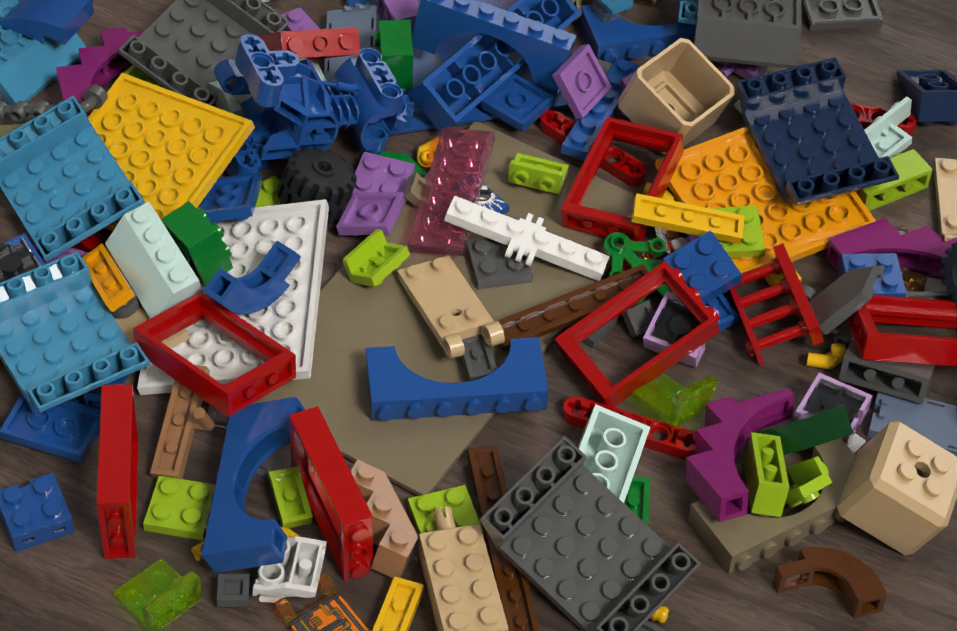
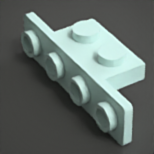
(885, 135)

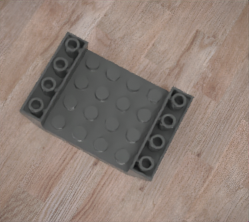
(749, 31)
(193, 38)
(585, 545)

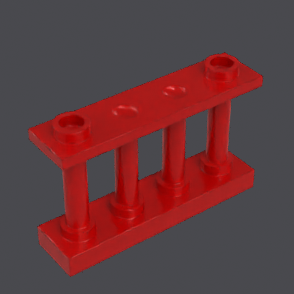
(798, 305)

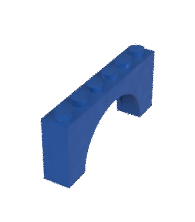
(627, 39)
(539, 44)
(402, 394)
(232, 536)

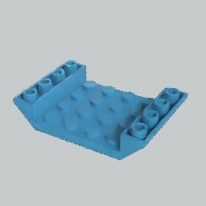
(29, 64)
(63, 179)
(61, 334)

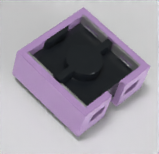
(669, 325)
(829, 392)

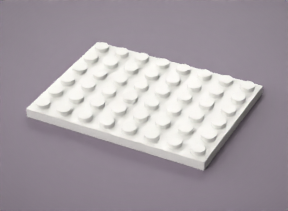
(287, 320)

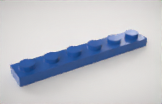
(586, 129)

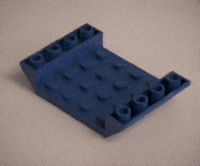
(810, 133)

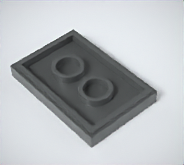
(841, 14)

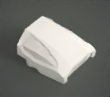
(297, 574)

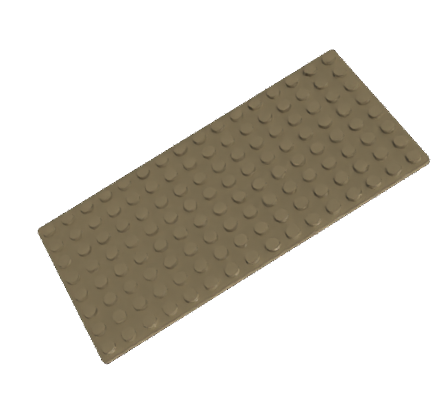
(362, 317)

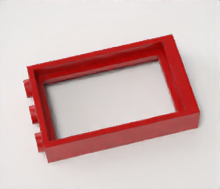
(315, 43)
(604, 223)
(905, 347)
(276, 371)
(592, 376)
(118, 472)
(332, 494)

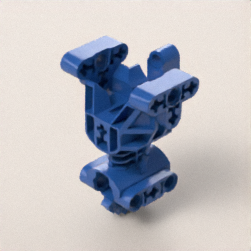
(301, 110)

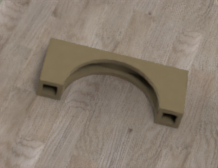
(751, 537)

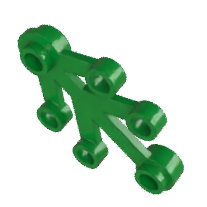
(626, 252)

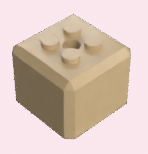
(677, 92)
(900, 488)

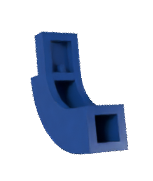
(259, 287)

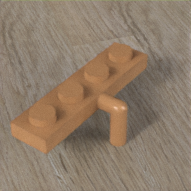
(181, 420)

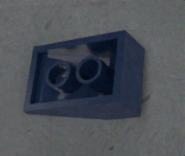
(931, 93)

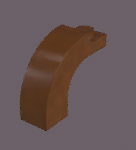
(838, 572)

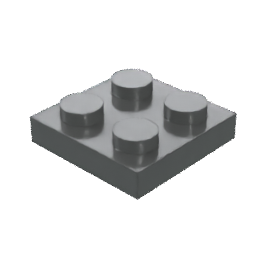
(492, 268)

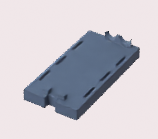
(349, 17)
(931, 419)

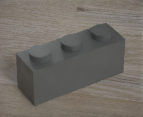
(898, 379)

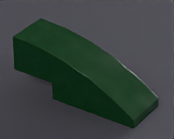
(811, 429)

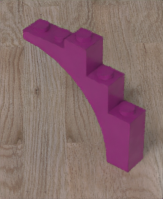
(96, 65)
(915, 250)
(725, 433)

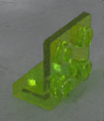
(673, 400)
(159, 595)

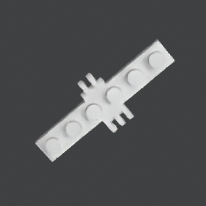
(526, 238)

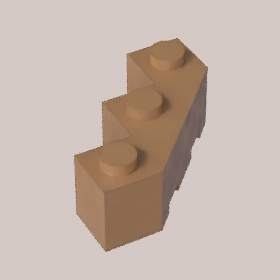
(391, 525)

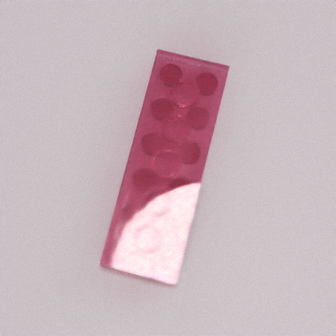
(455, 171)

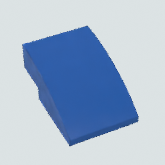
(48, 18)

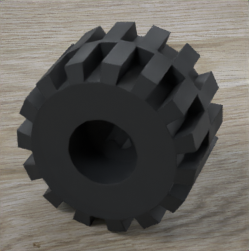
(317, 176)

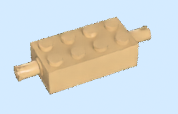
(460, 577)

